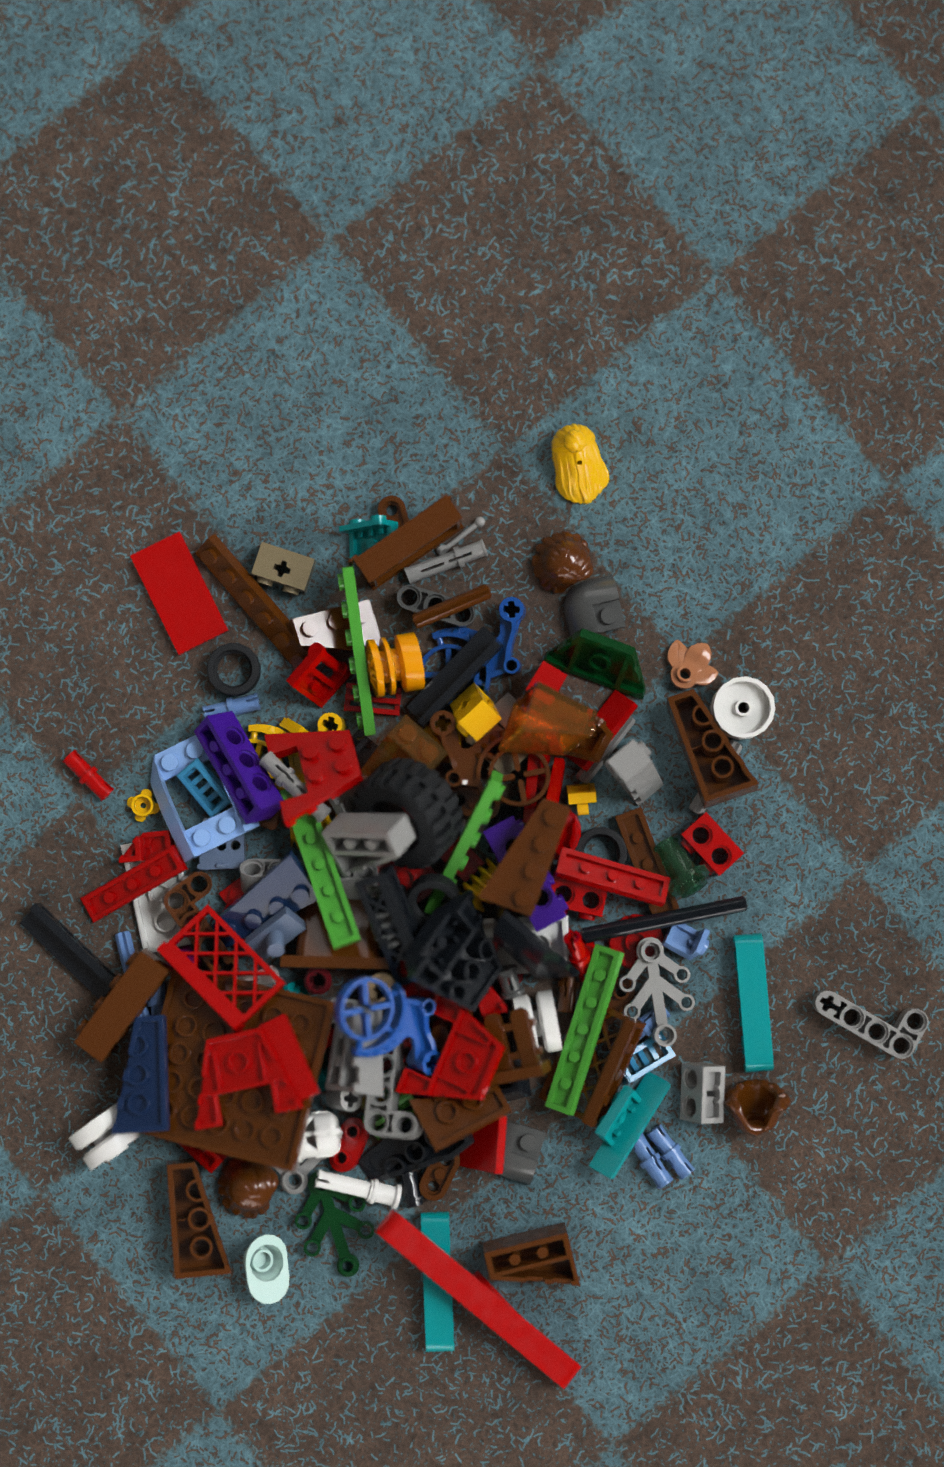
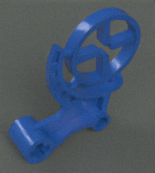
(499, 663)
(401, 1019)

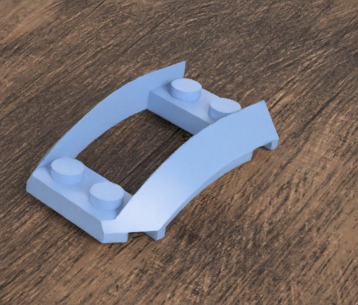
(206, 834)

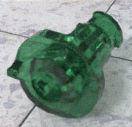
(685, 875)

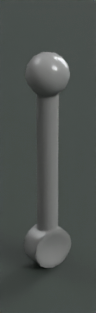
(479, 522)

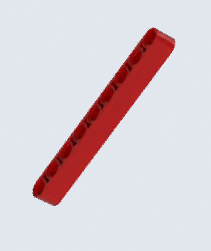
(478, 1298)

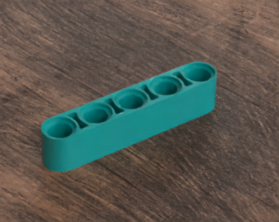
(754, 1003)
(437, 1302)

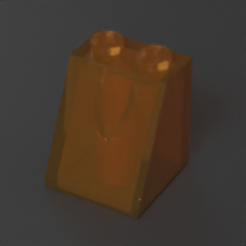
(547, 723)
(407, 741)

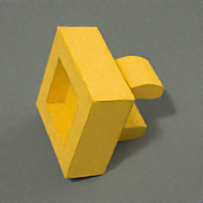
(581, 795)

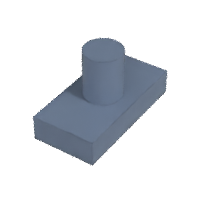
(275, 933)

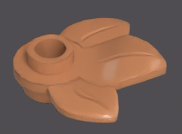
(694, 662)

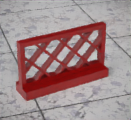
(203, 986)

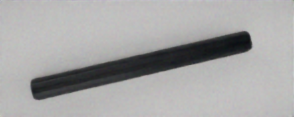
(664, 919)

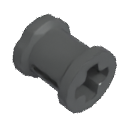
(514, 989)

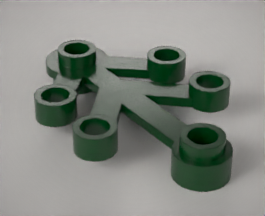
(333, 1217)

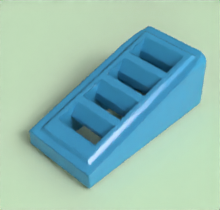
(212, 781)
(667, 1051)

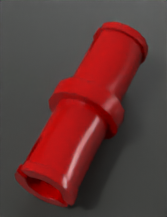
(88, 775)
(578, 954)

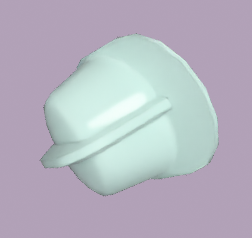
(267, 1269)

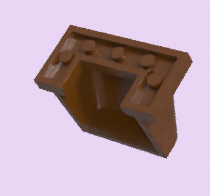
(317, 951)

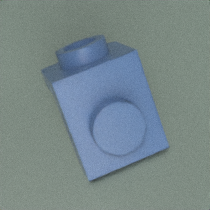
(686, 941)

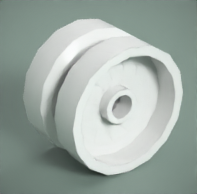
(758, 702)
(545, 1018)
(106, 1144)

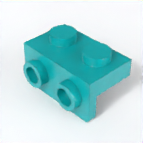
(367, 533)

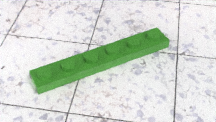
(355, 638)
(468, 837)
(325, 880)
(584, 1029)

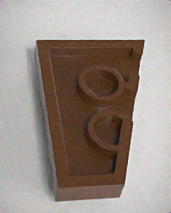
(451, 1119)

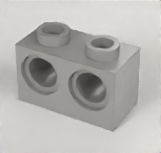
(702, 1092)

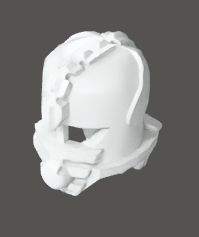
(321, 1136)

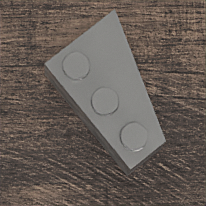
(635, 771)
(367, 839)
(352, 1072)

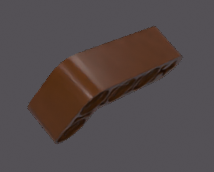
(189, 908)

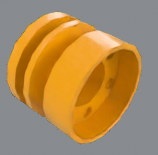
(396, 664)

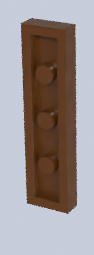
(640, 848)

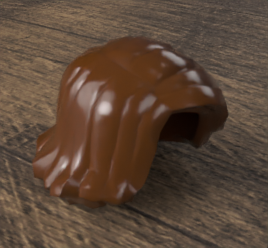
(562, 561)
(756, 1105)
(247, 1187)

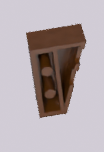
(532, 1256)

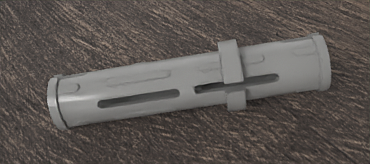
(477, 551)
(287, 778)

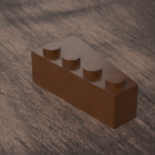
(712, 760)
(525, 866)
(122, 1004)
(195, 1235)

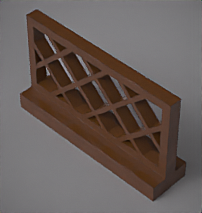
(612, 1072)

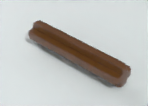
(451, 606)

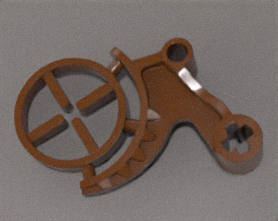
(467, 762)

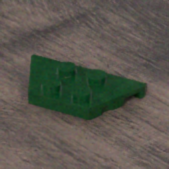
(599, 661)

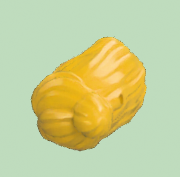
(578, 464)

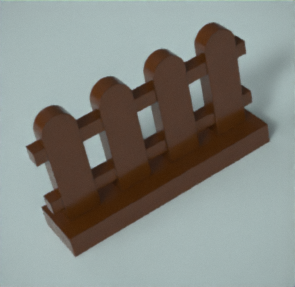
(527, 1052)

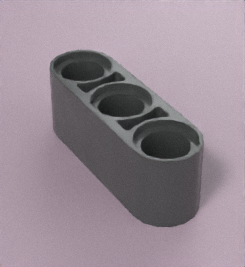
(424, 598)

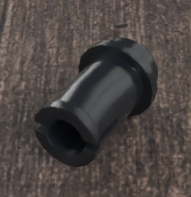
(411, 1189)

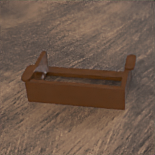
(409, 542)

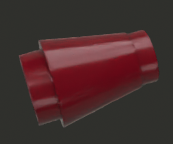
(310, 984)

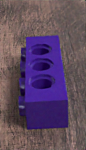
(238, 767)
(543, 915)

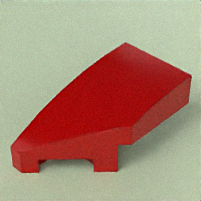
(147, 846)

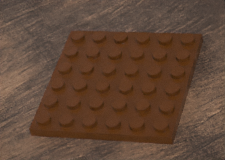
(249, 1117)

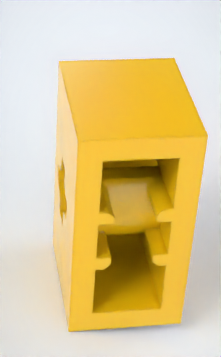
(474, 712)

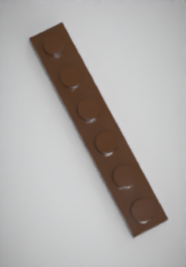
(251, 598)

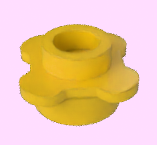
(135, 804)

